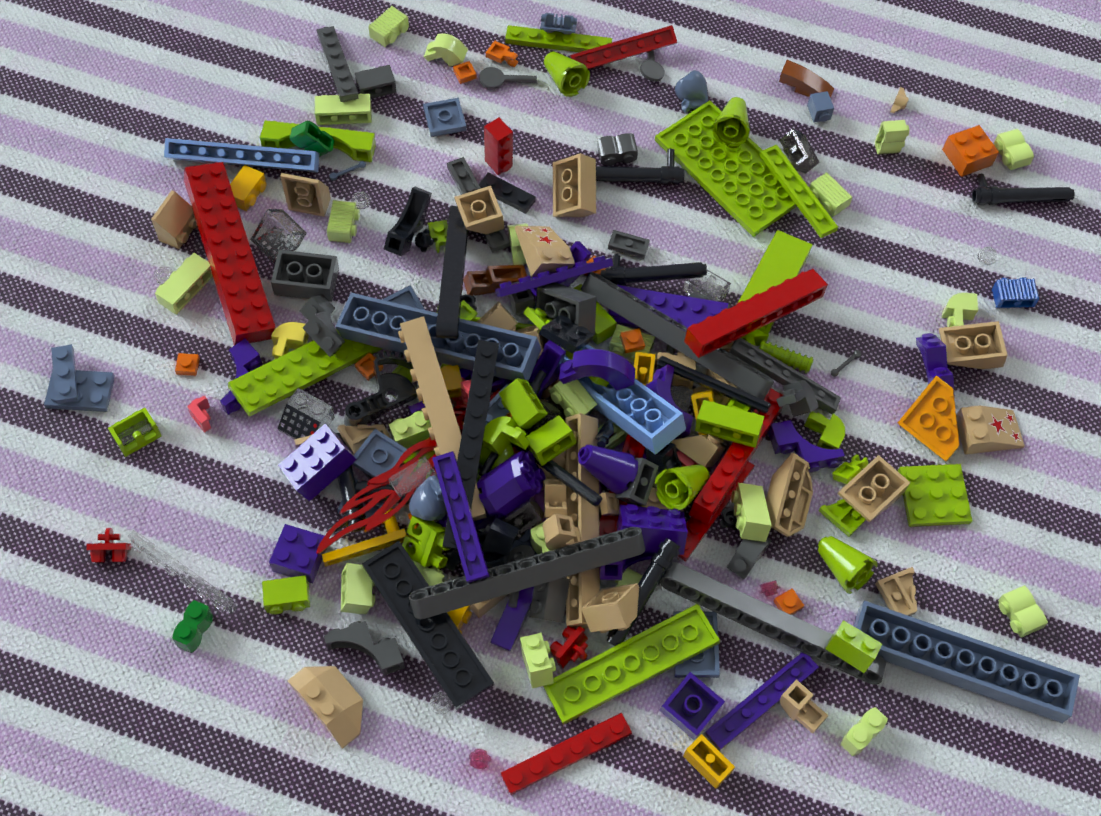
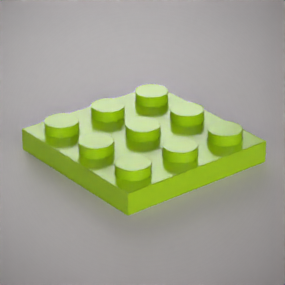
(935, 495)

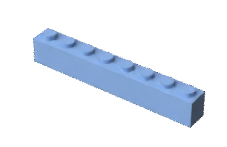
(241, 155)

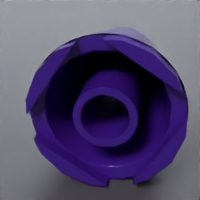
(609, 466)

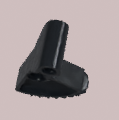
(376, 405)

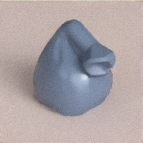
(692, 91)
(428, 501)

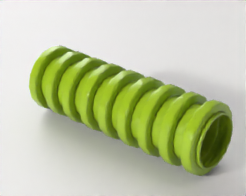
(787, 357)

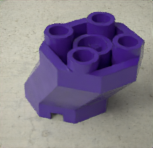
(510, 484)

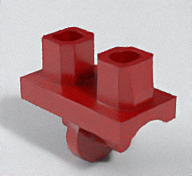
(98, 550)
(572, 648)

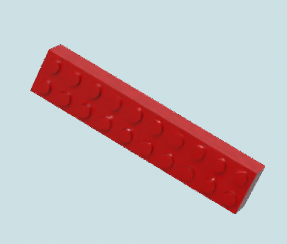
(229, 253)

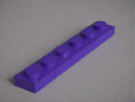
(545, 278)
(460, 517)
(760, 701)

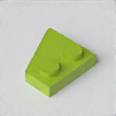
(843, 516)

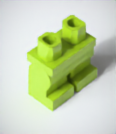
(426, 543)

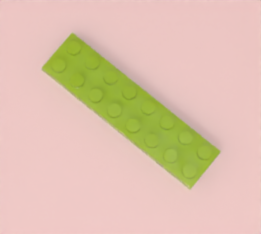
(293, 371)
(631, 663)

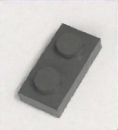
(628, 244)

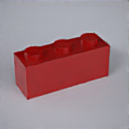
(498, 146)

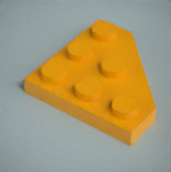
(934, 419)

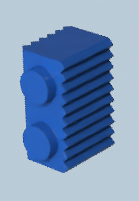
(1015, 293)

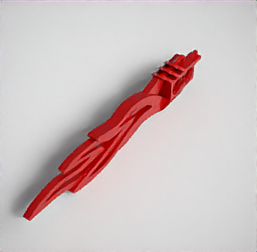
(381, 480)

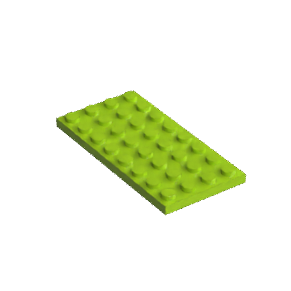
(729, 174)

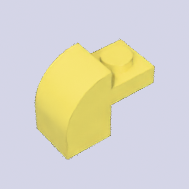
(288, 336)

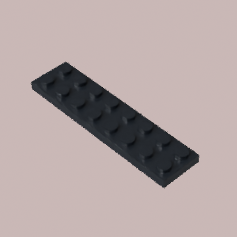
(434, 637)

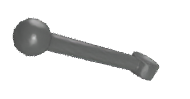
(856, 354)

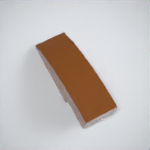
(804, 80)
(488, 280)

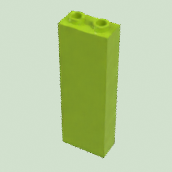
(780, 262)

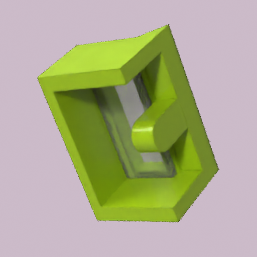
(135, 432)

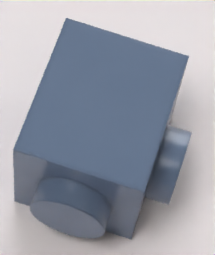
(820, 106)

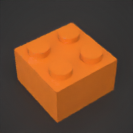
(970, 150)

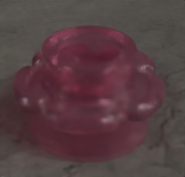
(769, 588)
(479, 759)

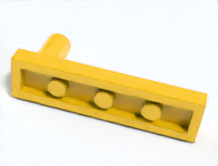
(393, 535)

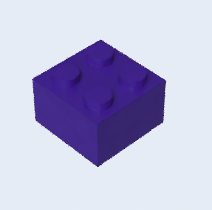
(296, 553)
(691, 705)

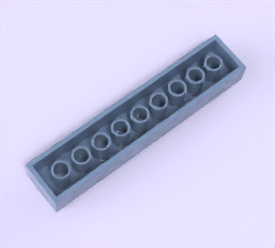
(378, 323)
(970, 663)

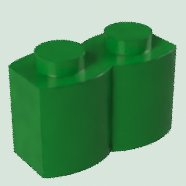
(311, 138)
(195, 622)

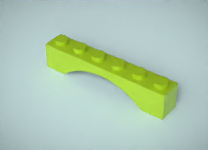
(355, 144)

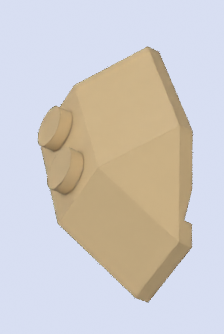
(790, 496)
(331, 701)

